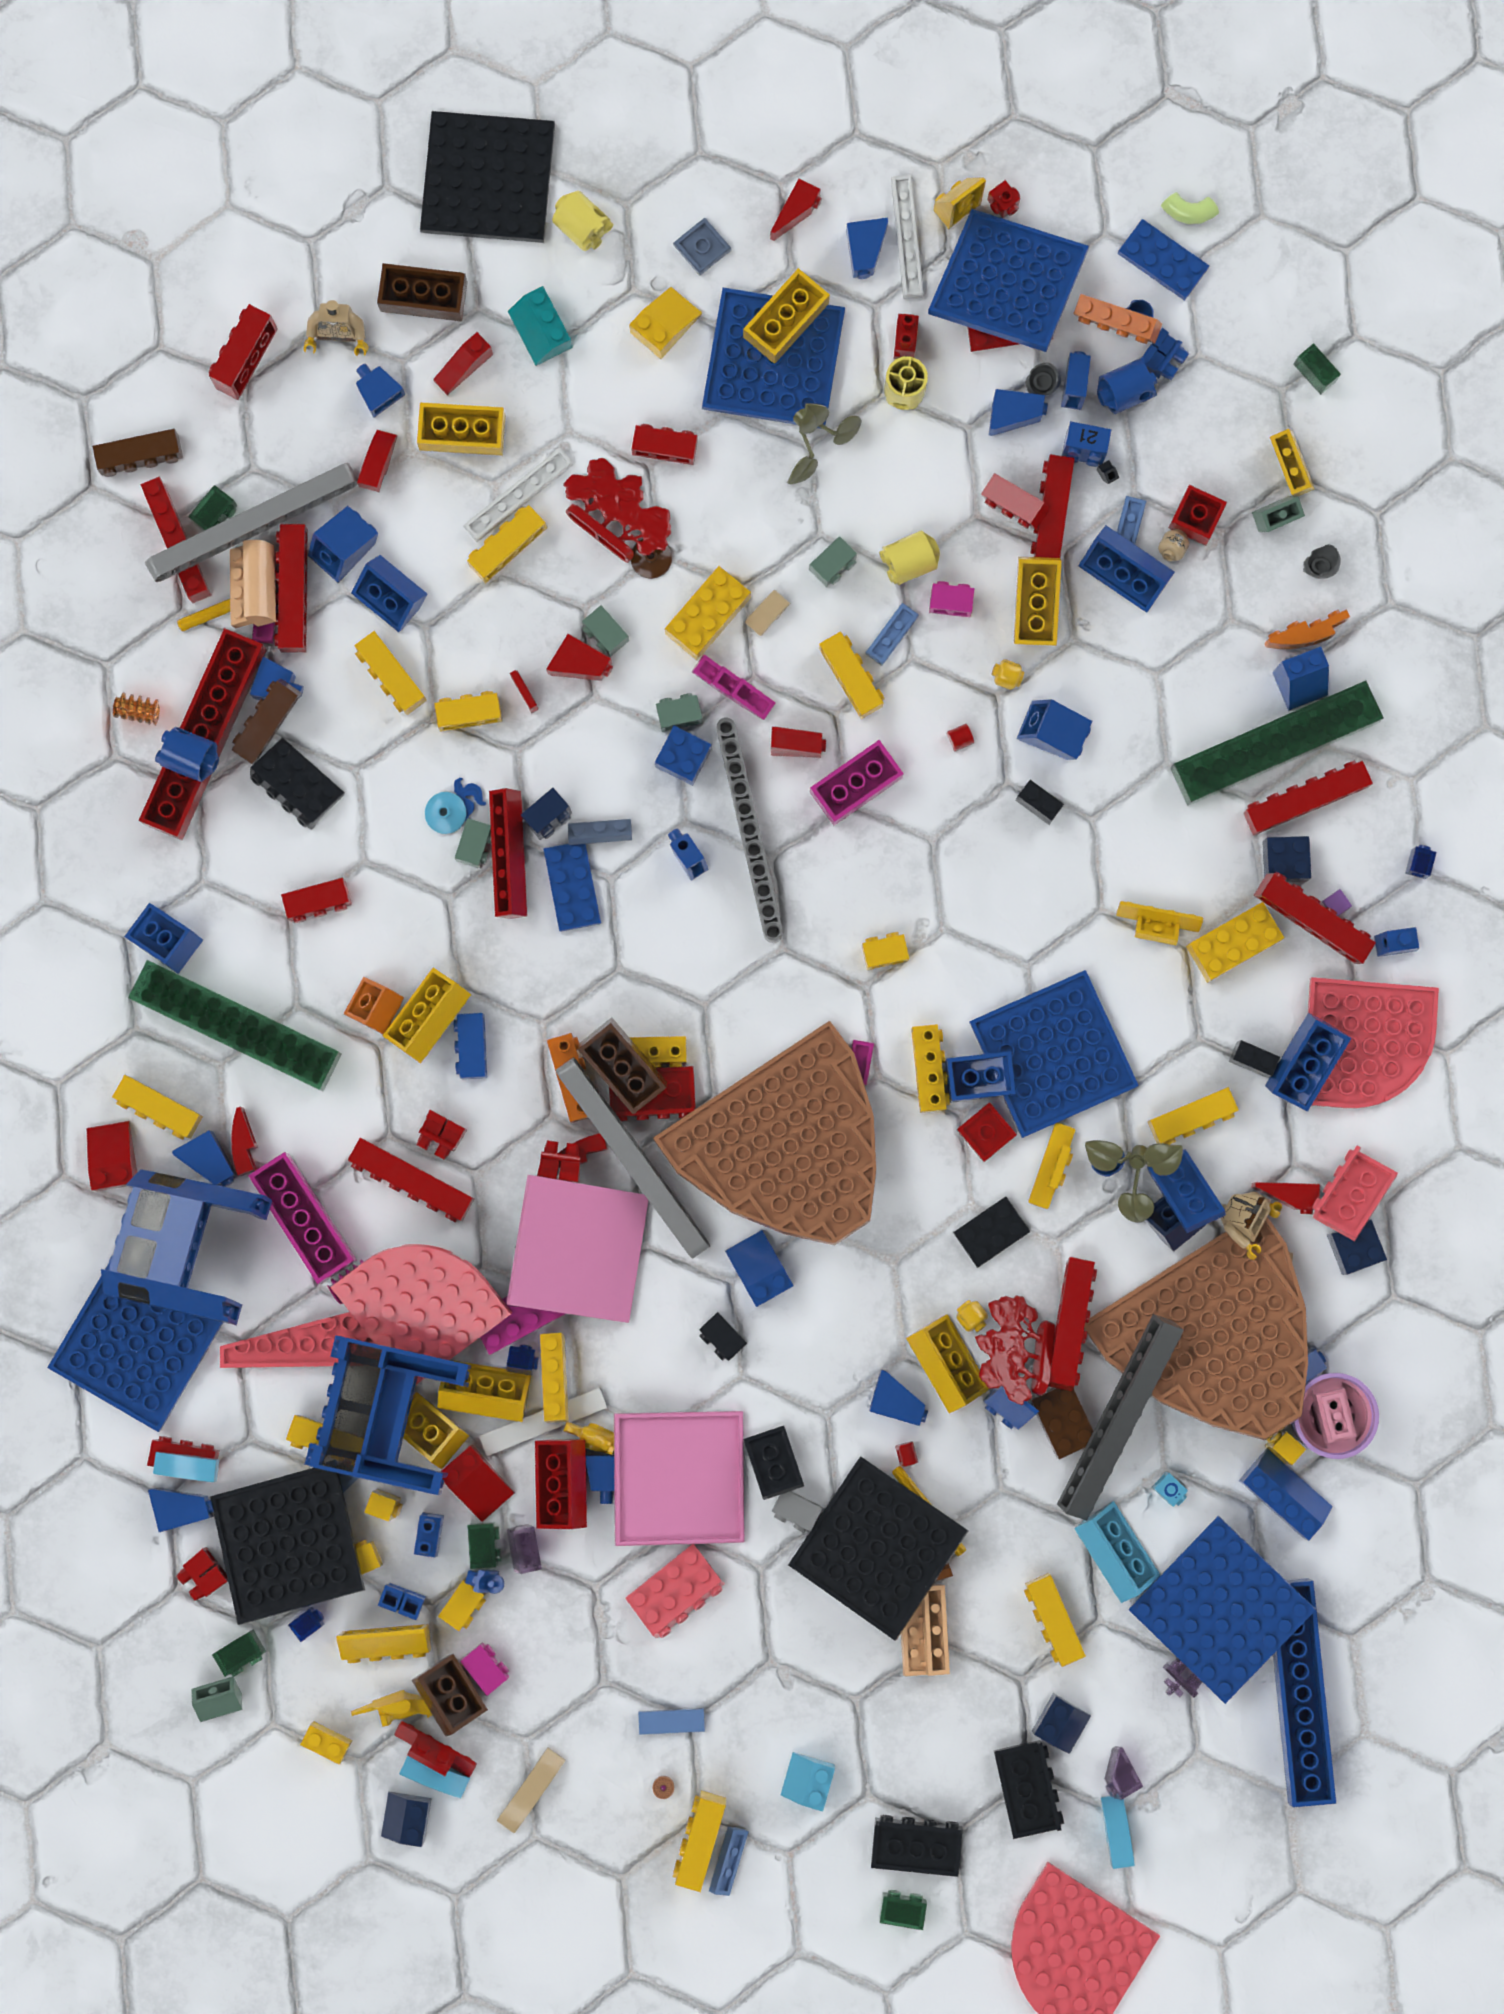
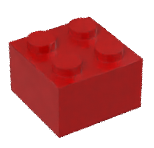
(1198, 514)

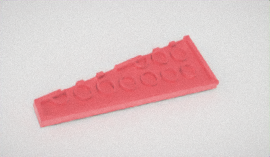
(294, 1347)

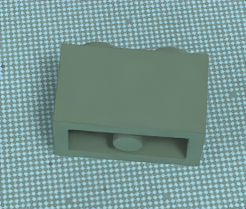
(1278, 514)
(833, 562)
(605, 631)
(679, 712)
(474, 844)
(216, 1699)

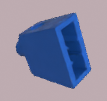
(378, 389)
(269, 672)
(687, 854)
(1398, 942)
(601, 1476)

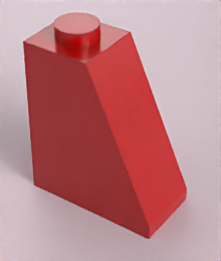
(579, 661)
(796, 743)

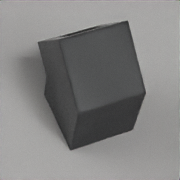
(1107, 472)

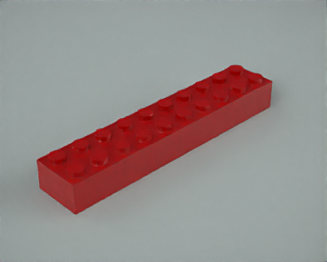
(211, 717)

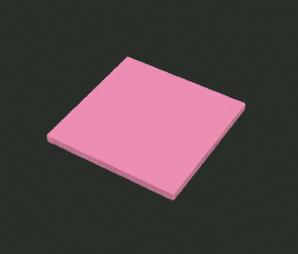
(577, 1249)
(678, 1478)

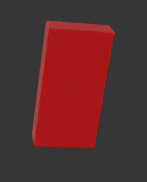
(525, 693)

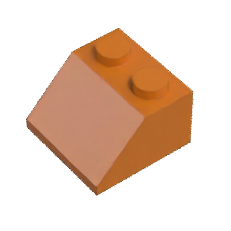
(374, 1005)

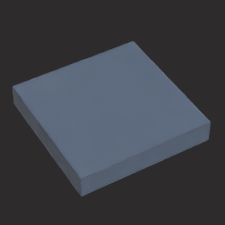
(702, 246)

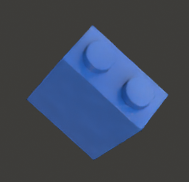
(342, 543)
(1303, 678)
(1055, 729)

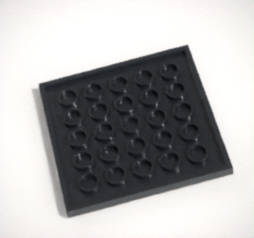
(487, 176)
(287, 1544)
(878, 1548)

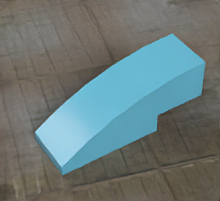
(186, 1466)
(452, 1784)
(1117, 1832)

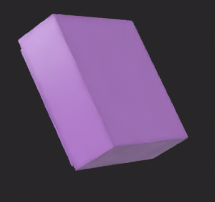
(1337, 902)

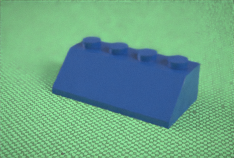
(1126, 568)
(1308, 1062)
(1286, 1494)

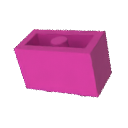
(951, 599)
(485, 1668)

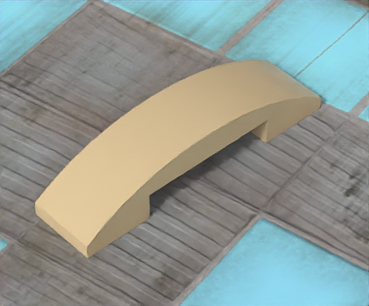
(531, 1790)

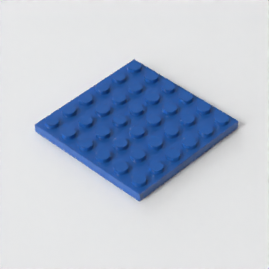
(1008, 280)
(750, 384)
(1059, 1053)
(133, 1354)
(1222, 1609)

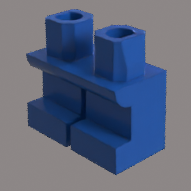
(1161, 354)
(428, 1534)
(402, 1600)

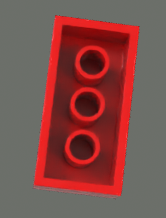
(243, 351)
(560, 1484)

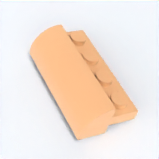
(252, 584)
(926, 1637)

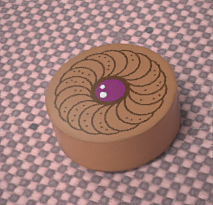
(663, 1787)

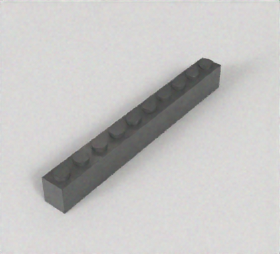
(1120, 1417)

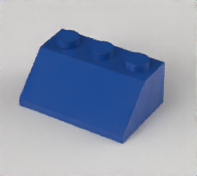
(388, 592)

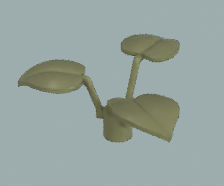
(808, 420)
(1160, 1156)

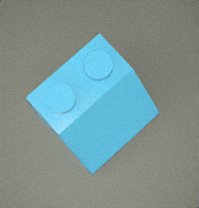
(808, 1781)

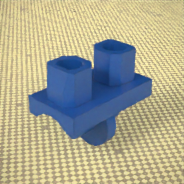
(485, 1581)

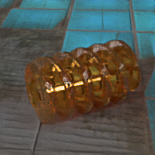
(136, 709)

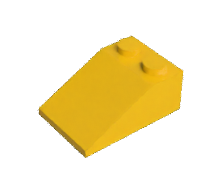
(960, 200)
(664, 322)
(432, 1432)

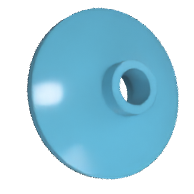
(455, 813)

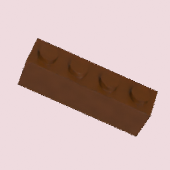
(138, 452)
(266, 721)

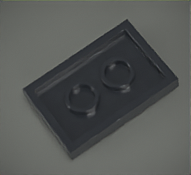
(991, 1232)
(773, 1462)

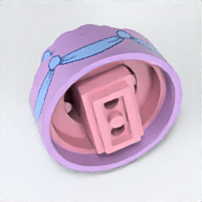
(1354, 1410)

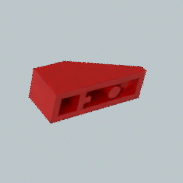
(797, 208)
(463, 363)
(1294, 1195)

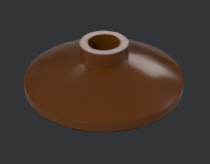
(653, 567)

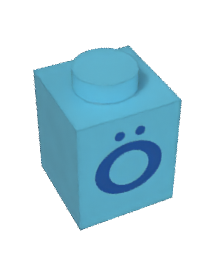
(1170, 1489)

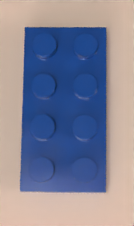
(1163, 259)
(572, 886)
(1189, 1195)

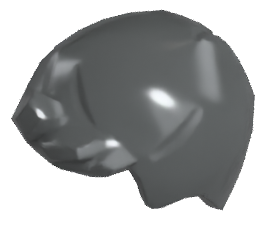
(1043, 379)
(1322, 562)

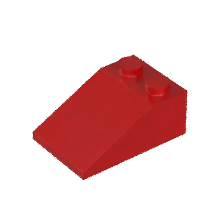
(110, 1156)
(476, 1483)

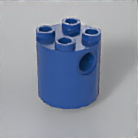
(1126, 386)
(188, 754)

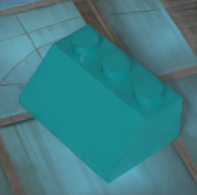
(540, 326)

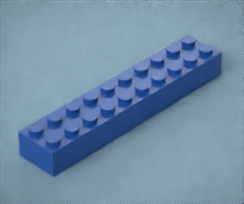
(1304, 1712)

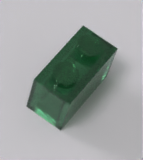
(1317, 369)
(213, 509)
(483, 1545)
(239, 1653)
(902, 1910)

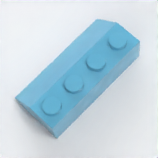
(1117, 1552)

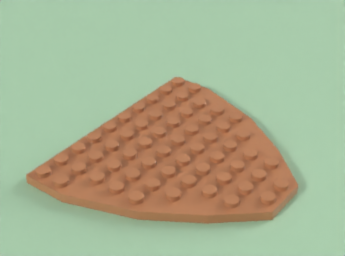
(786, 1143)
(1241, 1340)

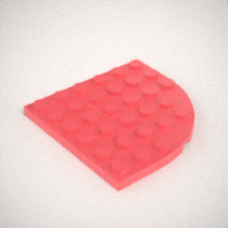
(1389, 1033)
(421, 1300)
(1075, 1947)

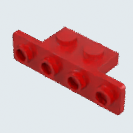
(432, 1752)

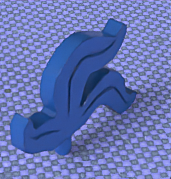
(469, 790)

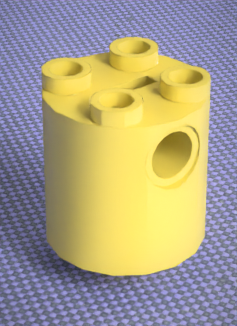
(581, 220)
(905, 383)
(910, 557)

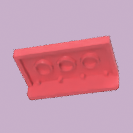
(1353, 1194)
(675, 1592)

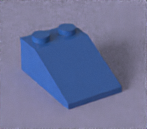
(164, 938)
(980, 1076)
(759, 1268)
(1013, 1413)

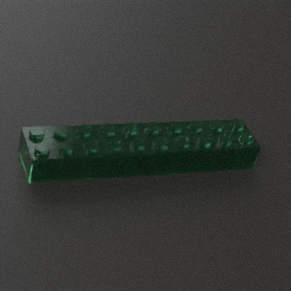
(1276, 743)
(235, 1025)

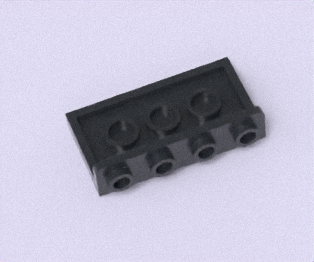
(295, 783)
(1028, 1789)
(916, 1846)

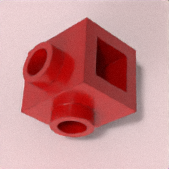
(1004, 199)

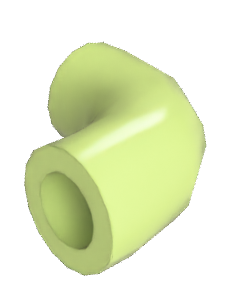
(1190, 212)

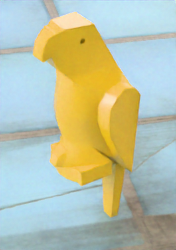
(595, 1436)
(396, 1706)

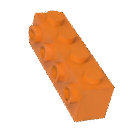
(1117, 318)
(561, 1051)

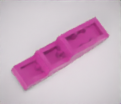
(733, 687)

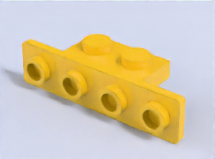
(1157, 923)
(1052, 1166)

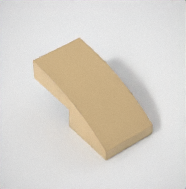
(767, 612)

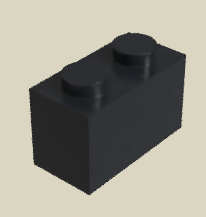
(1039, 802)
(1254, 1059)
(722, 1336)

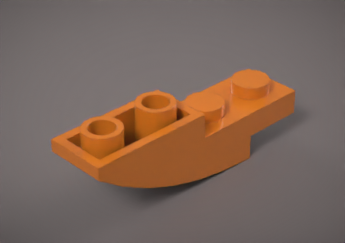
(1300, 635)

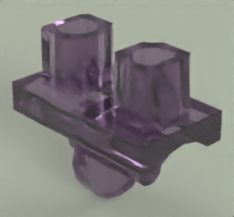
(1191, 1684)

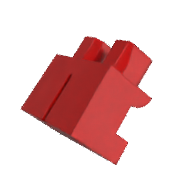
(906, 336)
(432, 1129)
(551, 1160)
(196, 1567)

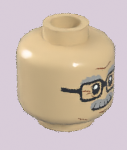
(1173, 545)

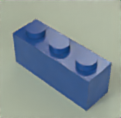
(471, 1046)

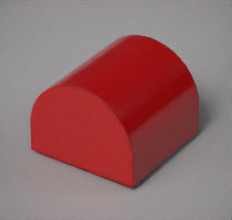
(960, 737)
(906, 1454)

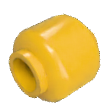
(1007, 674)
(972, 1316)

